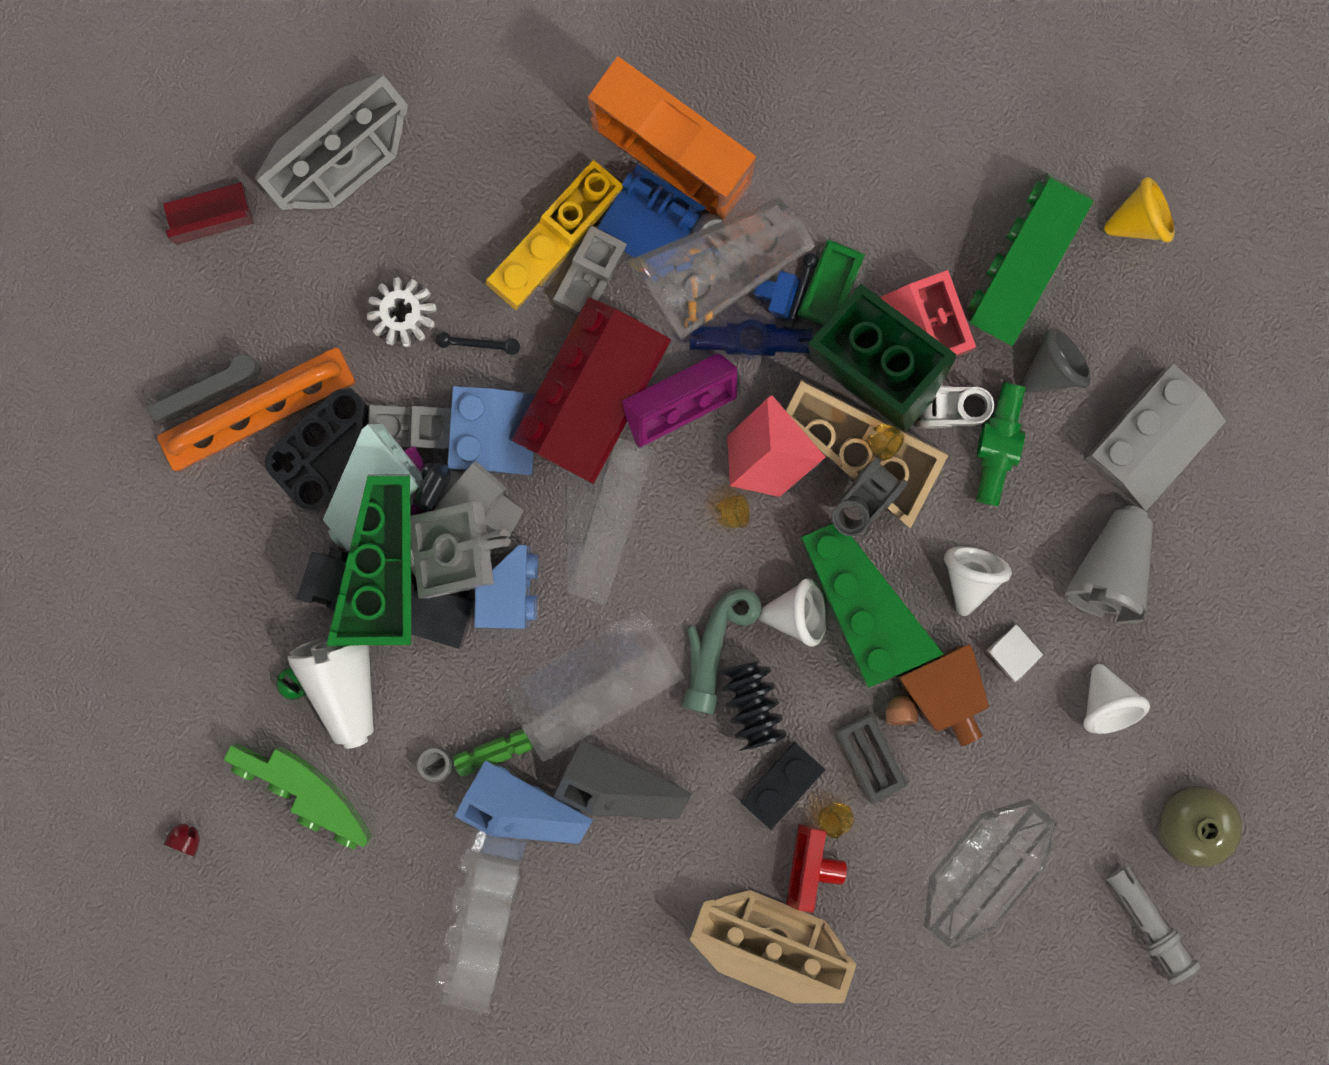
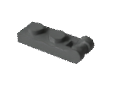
(206, 388)

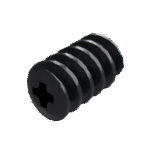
(753, 704)

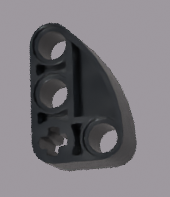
(319, 463)

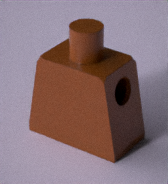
(949, 692)

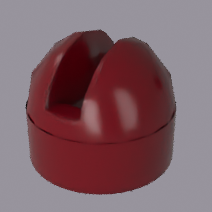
(183, 839)

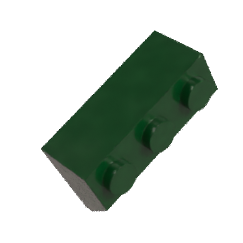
(882, 357)

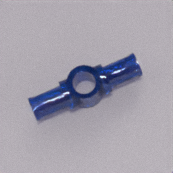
(773, 339)

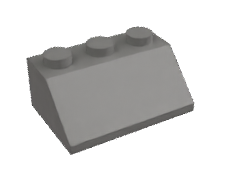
(1156, 437)

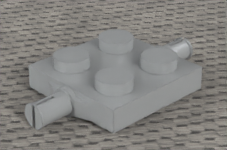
(453, 549)

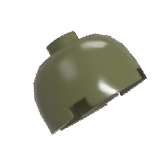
(1183, 822)

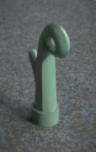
(707, 653)

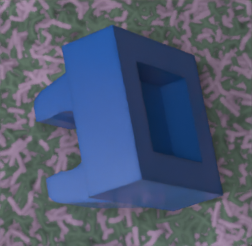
(778, 293)

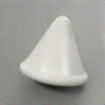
(974, 576)
(799, 613)
(1112, 703)

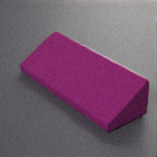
(680, 399)

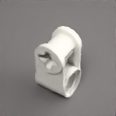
(950, 409)

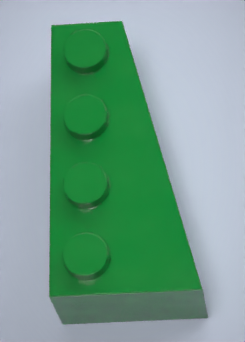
(1030, 259)
(377, 575)
(869, 613)

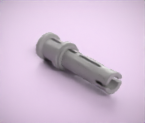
(1162, 940)

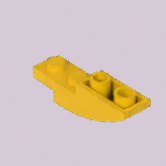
(555, 235)

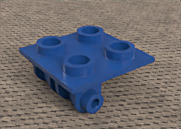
(649, 213)

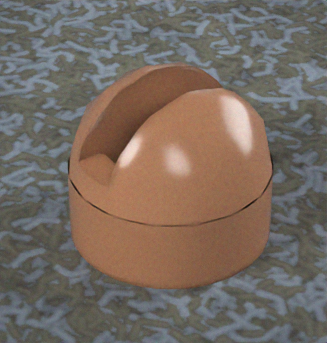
(901, 711)

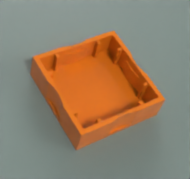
(670, 138)

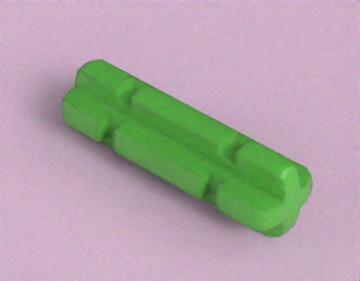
(493, 752)

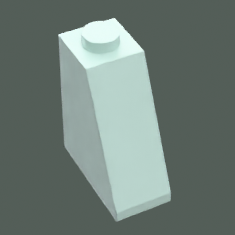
(373, 454)

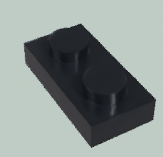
(782, 785)

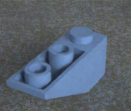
(513, 809)

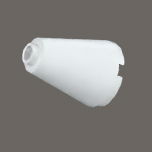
(338, 687)

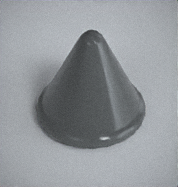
(1056, 365)

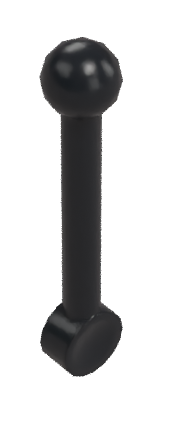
(809, 261)
(511, 346)

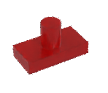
(811, 868)

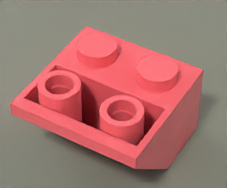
(935, 309)

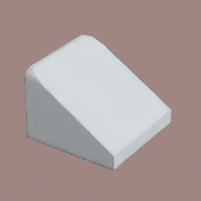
(1014, 653)

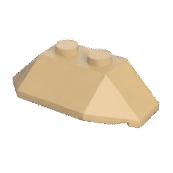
(773, 948)

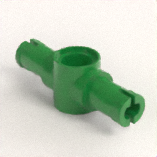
(1000, 444)

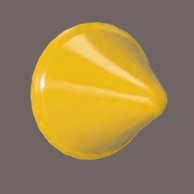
(1143, 215)

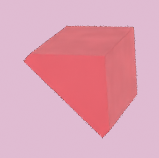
(770, 451)

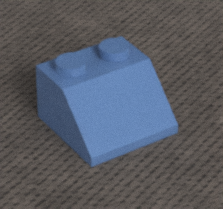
(483, 430)

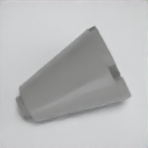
(1116, 569)

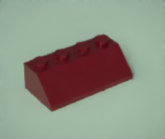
(582, 396)

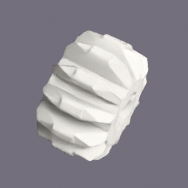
(412, 320)

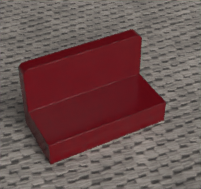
(207, 213)

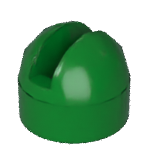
(285, 690)

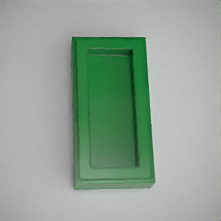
(830, 282)

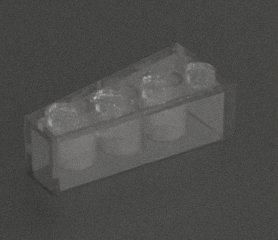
(720, 264)
(481, 922)

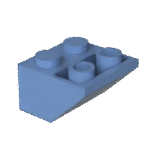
(509, 598)

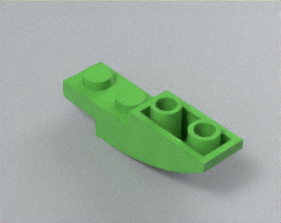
(317, 800)

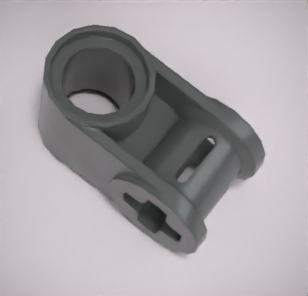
(870, 492)

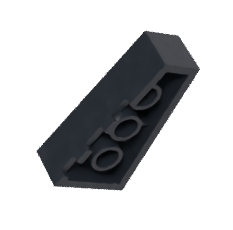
(435, 618)

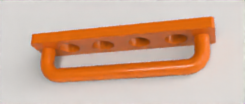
(180, 440)

